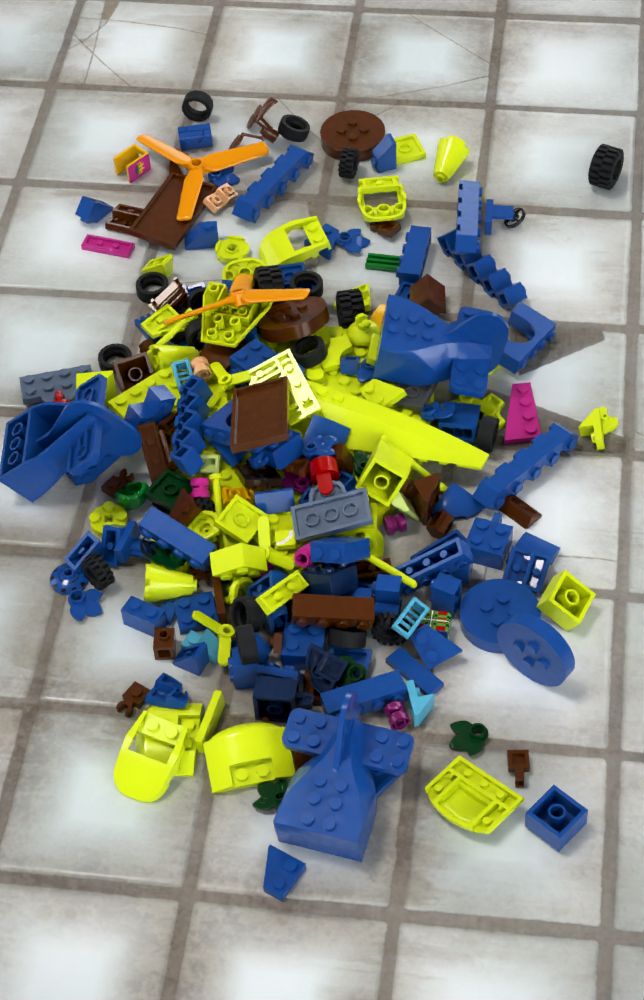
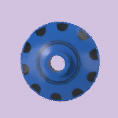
(65, 579)

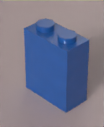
(463, 422)
(340, 549)

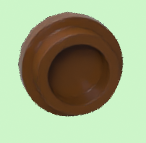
(145, 345)

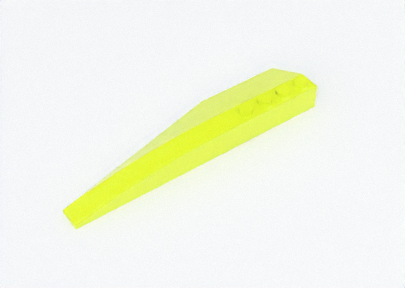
(408, 434)

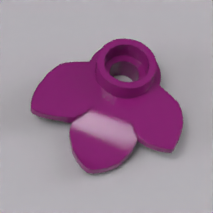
(296, 482)

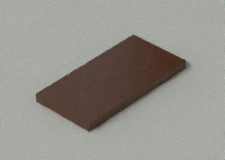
(158, 219)
(260, 415)

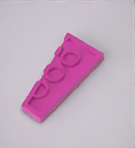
(522, 416)

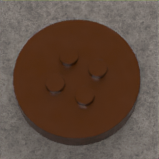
(351, 130)
(293, 319)

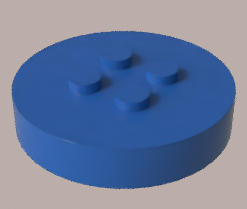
(488, 606)
(536, 649)

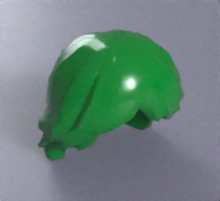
(132, 496)

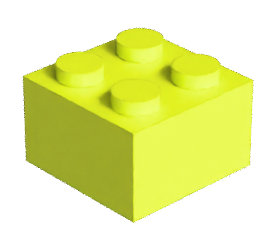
(238, 561)
(566, 600)

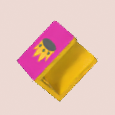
(132, 162)

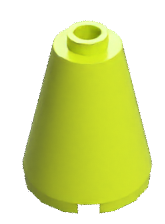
(449, 157)
(163, 355)
(167, 584)

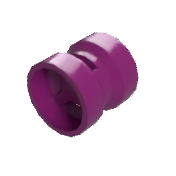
(395, 523)
(397, 717)

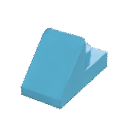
(207, 637)
(418, 704)

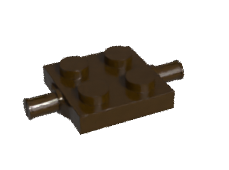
(262, 477)

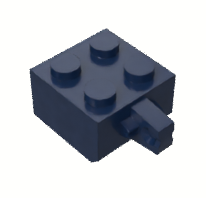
(330, 579)
(278, 697)

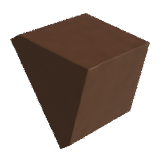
(429, 294)
(132, 370)
(425, 496)

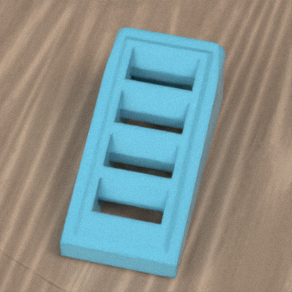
(178, 366)
(419, 607)

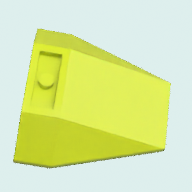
(228, 324)

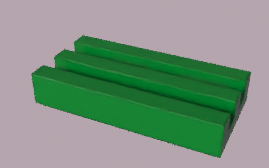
(382, 262)

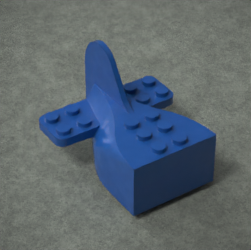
(425, 350)
(63, 438)
(333, 795)

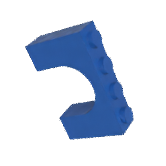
(538, 330)
(218, 427)

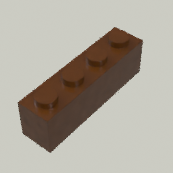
(332, 611)

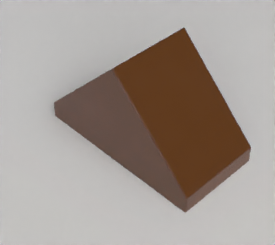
(343, 457)

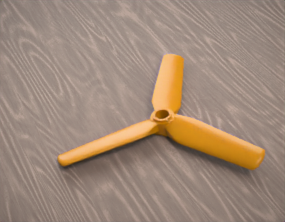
(200, 166)
(242, 294)

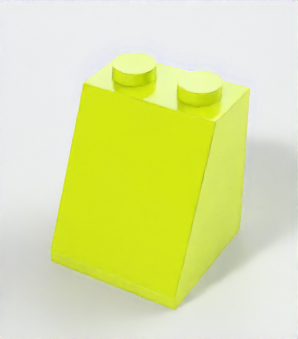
(385, 473)

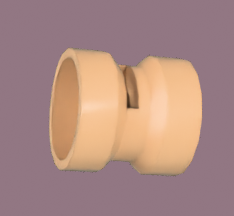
(201, 368)

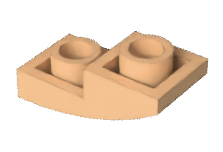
(220, 198)

